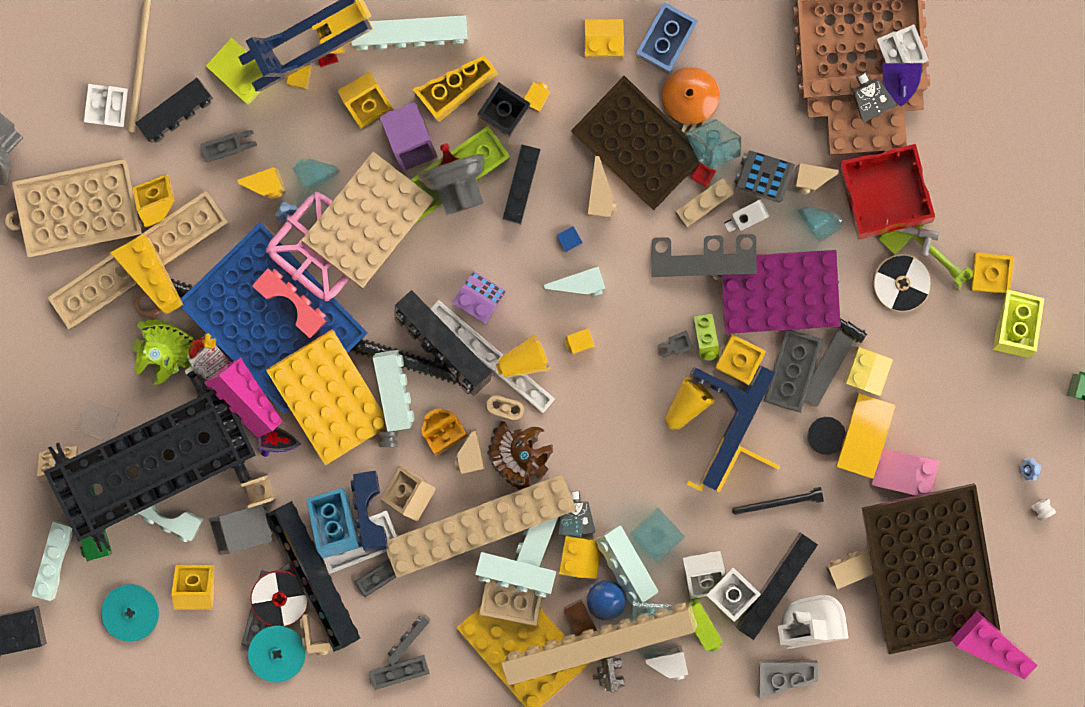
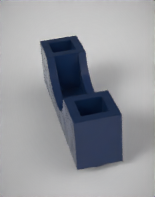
(366, 487)

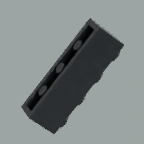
(174, 110)
(521, 184)

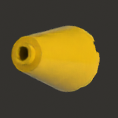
(523, 359)
(687, 404)

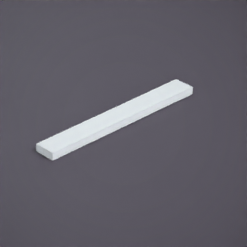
(489, 354)

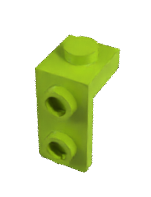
(706, 337)

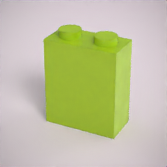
(705, 629)

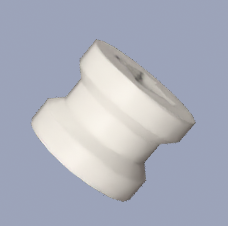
(1043, 509)

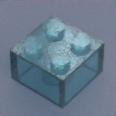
(657, 534)

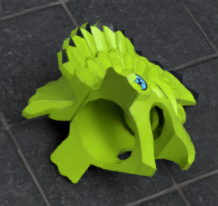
(162, 346)

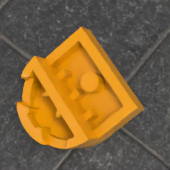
(442, 430)

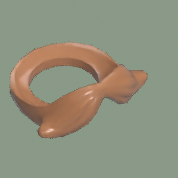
(151, 313)

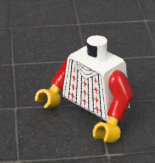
(205, 357)

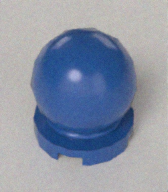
(606, 600)

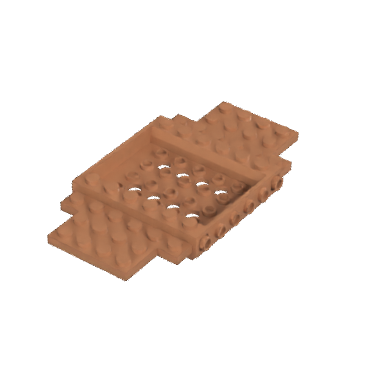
(831, 85)

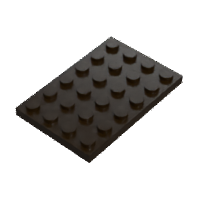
(637, 142)

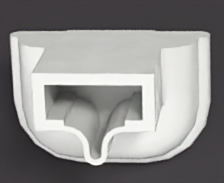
(813, 622)

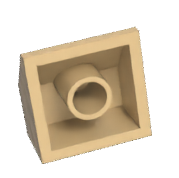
(810, 177)
(470, 455)
(408, 493)

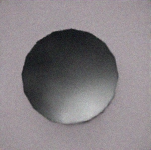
(826, 435)

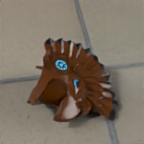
(514, 455)

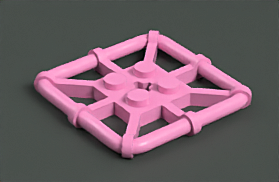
(309, 254)

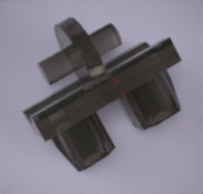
(606, 674)

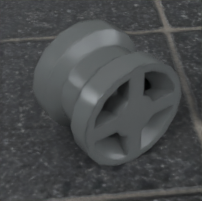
(388, 439)

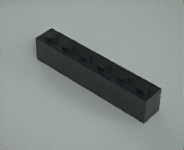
(777, 586)

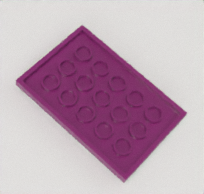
(784, 293)

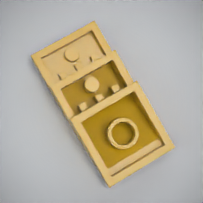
(865, 435)

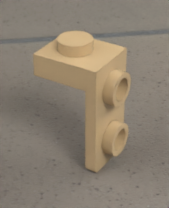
(319, 648)

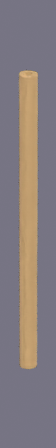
(139, 65)

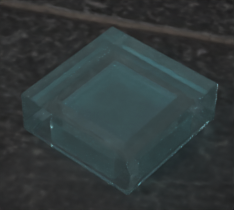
(572, 526)

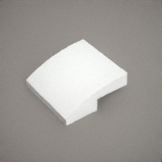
(903, 46)
(105, 105)

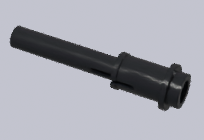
(853, 331)

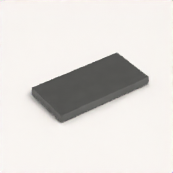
(793, 370)

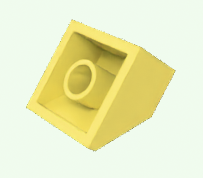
(868, 371)

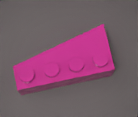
(245, 397)
(990, 644)

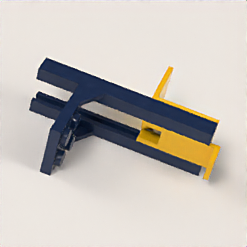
(335, 26)
(746, 405)

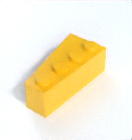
(455, 87)
(146, 268)

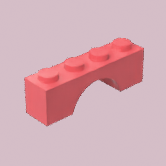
(308, 319)

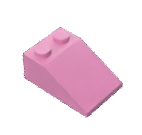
(905, 472)

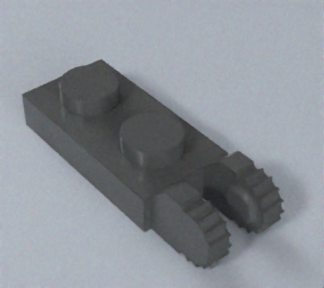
(226, 146)

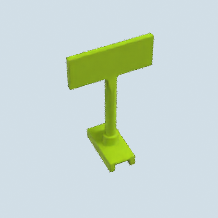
(897, 240)

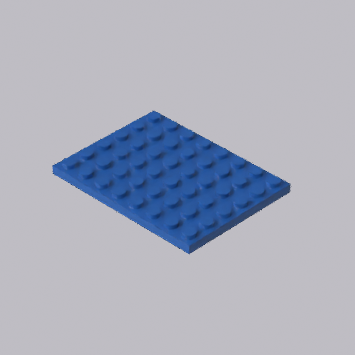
(257, 327)

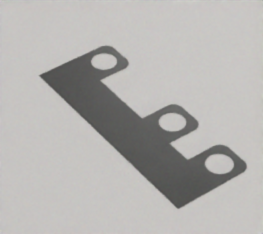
(708, 264)

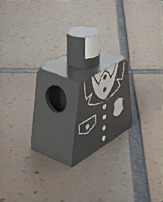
(871, 97)
(583, 510)

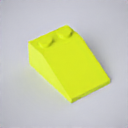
(231, 72)
(1019, 324)

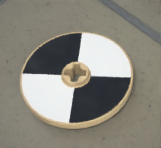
(909, 296)

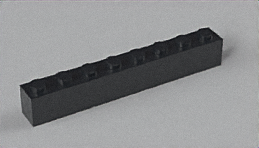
(313, 576)

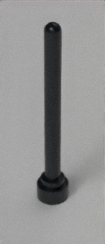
(814, 495)

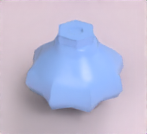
(285, 211)
(1030, 469)

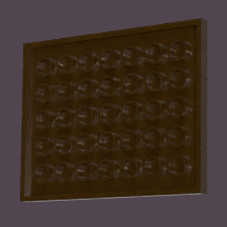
(929, 566)

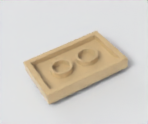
(510, 604)

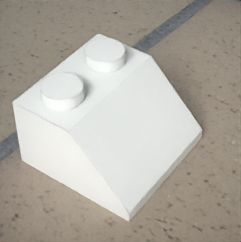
(703, 573)
(733, 594)
(668, 662)

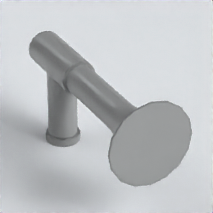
(928, 235)

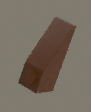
(579, 617)

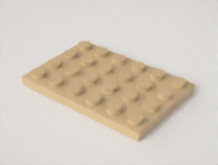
(77, 208)
(367, 220)

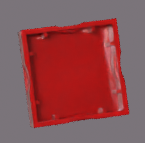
(886, 189)

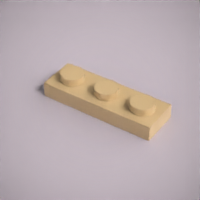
(704, 202)

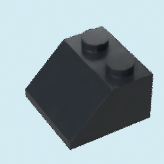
(503, 109)

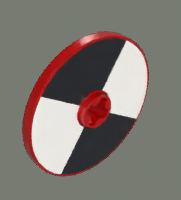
(270, 610)

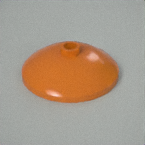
(693, 108)

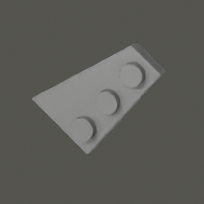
(785, 674)

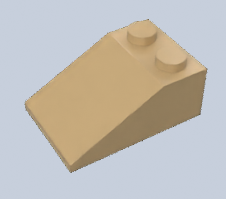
(601, 197)

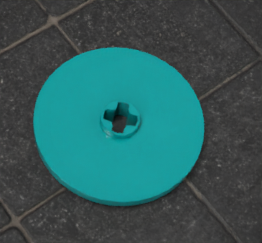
(138, 600)
(277, 668)

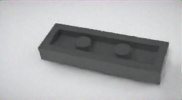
(407, 638)
(399, 672)

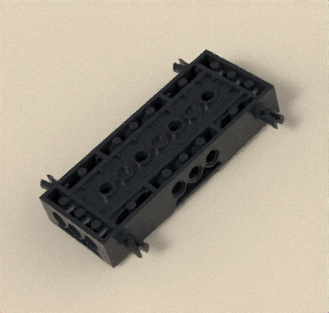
(144, 449)

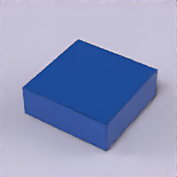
(569, 238)

